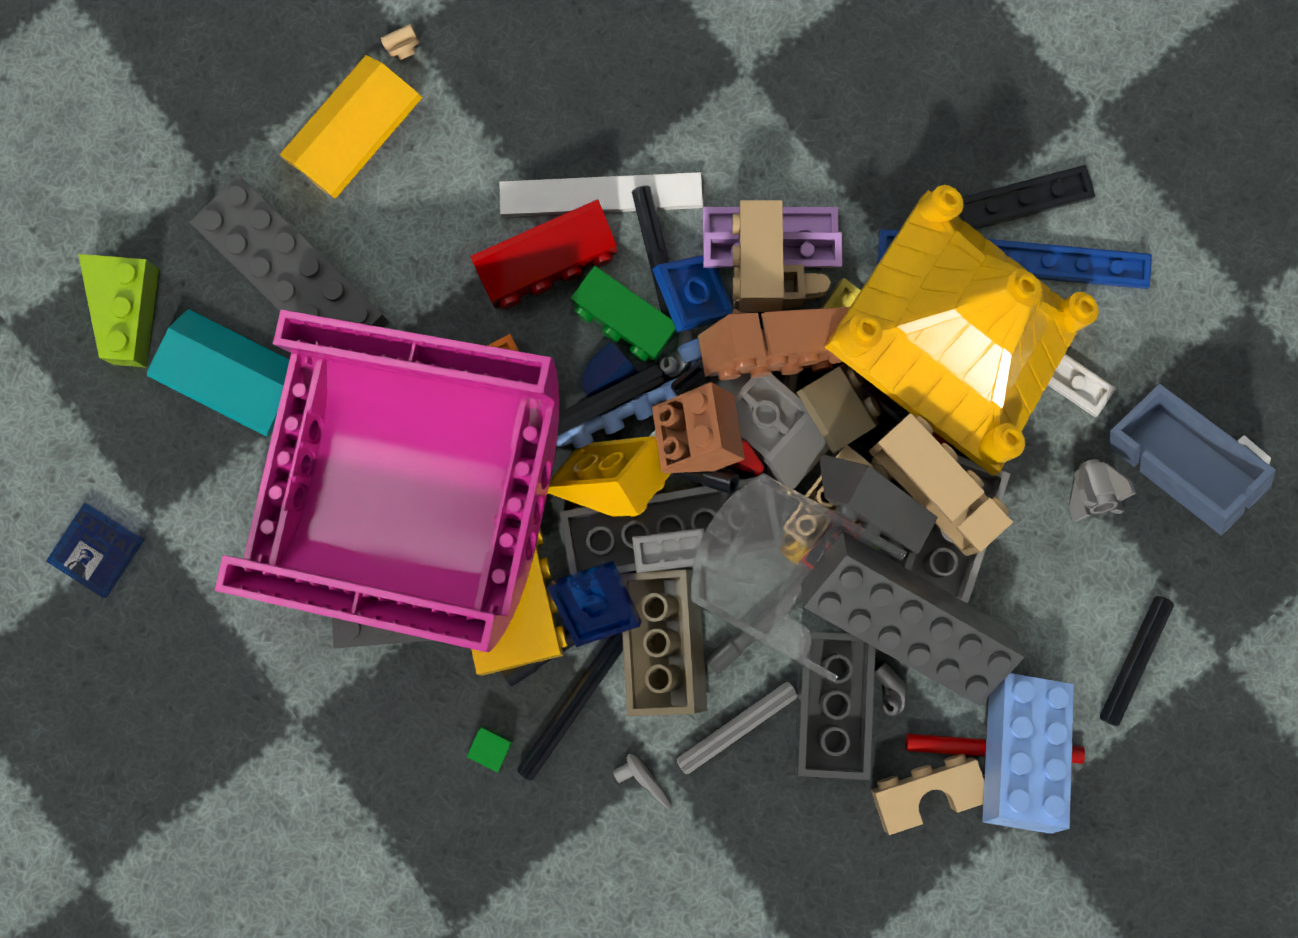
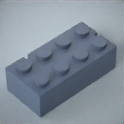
(1191, 459)

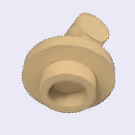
(401, 42)

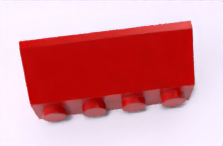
(545, 255)

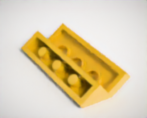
(351, 126)

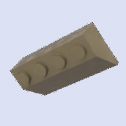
(667, 650)

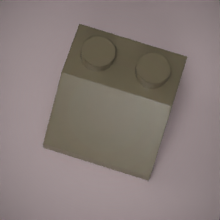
(840, 406)

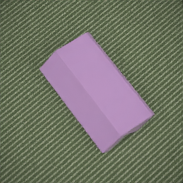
(808, 237)

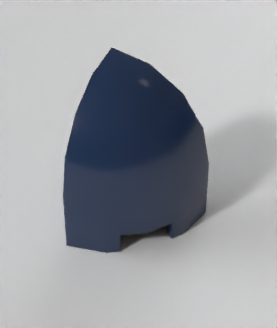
(605, 370)

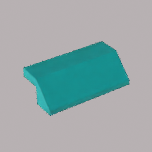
(221, 371)

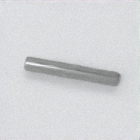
(737, 728)

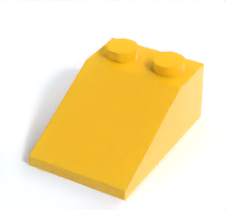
(611, 476)

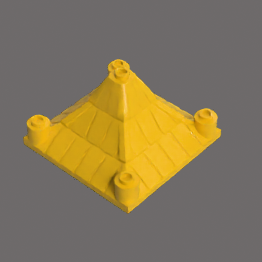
(959, 331)

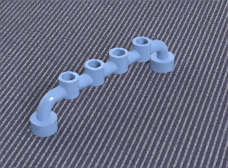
(640, 406)

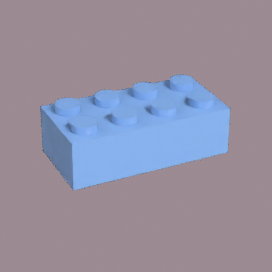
(1029, 754)

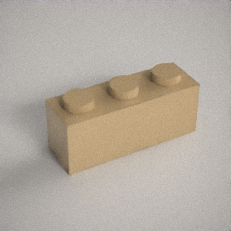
(759, 256)

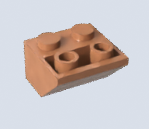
(698, 431)

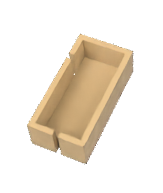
(941, 485)

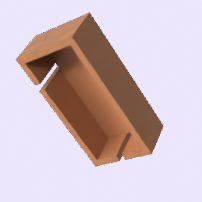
(786, 343)

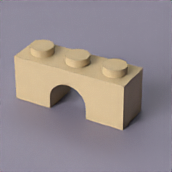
(900, 799)

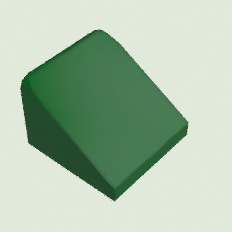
(490, 748)

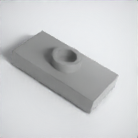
(666, 550)

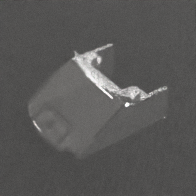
(759, 556)

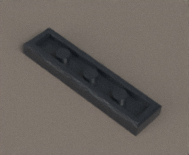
(1027, 198)

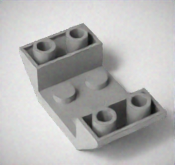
(776, 426)

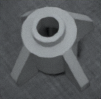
(1099, 488)

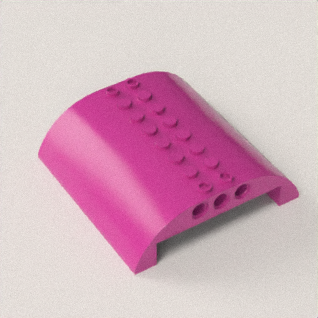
(401, 481)

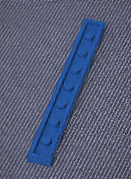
(1067, 262)

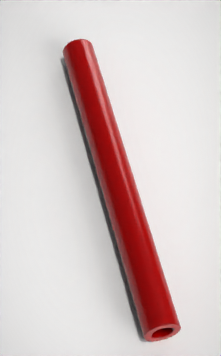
(963, 745)

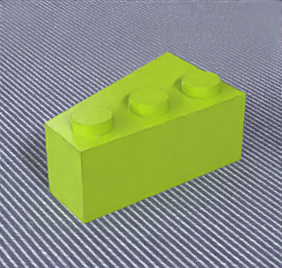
(120, 306)

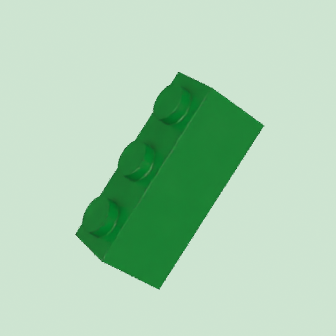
(623, 315)

